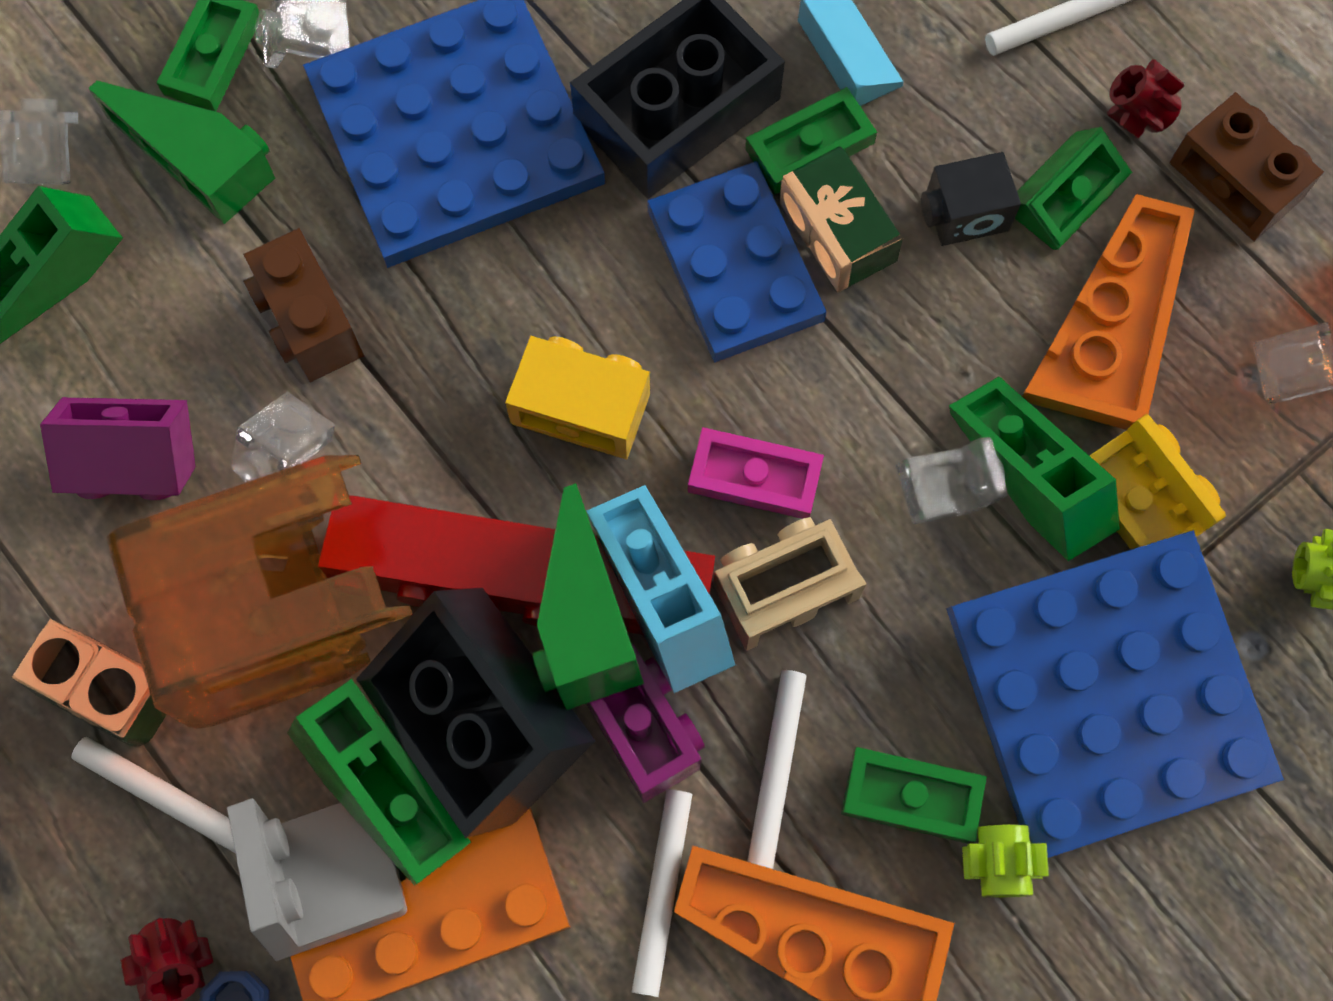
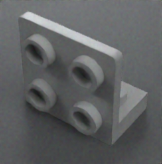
(311, 877)

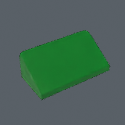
(1071, 186)

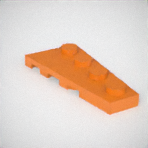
(1116, 331)
(466, 911)
(814, 933)

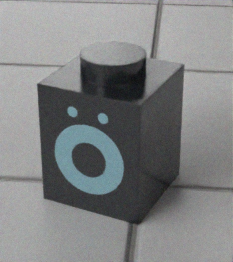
(970, 199)

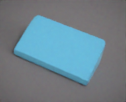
(848, 48)

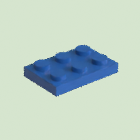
(736, 261)

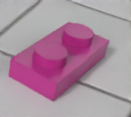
(755, 473)

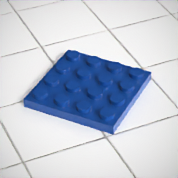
(453, 126)
(1114, 694)

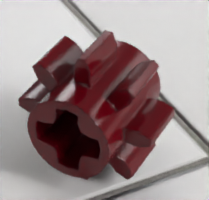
(1145, 98)
(166, 960)

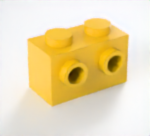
(579, 395)

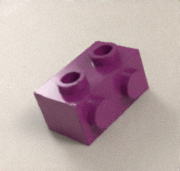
(118, 447)
(647, 735)

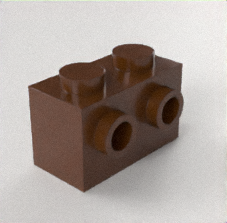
(1245, 166)
(304, 305)

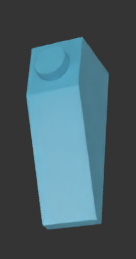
(662, 589)

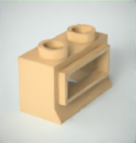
(796, 603)

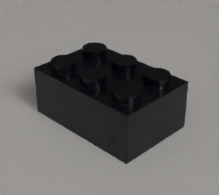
(677, 91)
(473, 710)

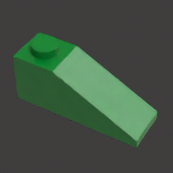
(193, 145)
(49, 253)
(1045, 472)
(579, 618)
(376, 781)

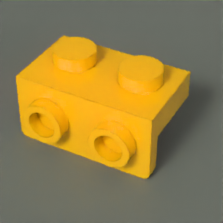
(1156, 486)

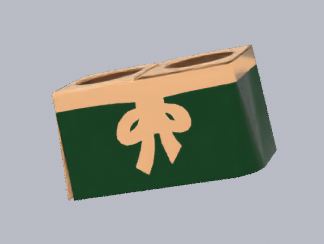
(839, 218)
(137, 721)

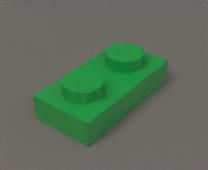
(209, 52)
(809, 134)
(914, 795)

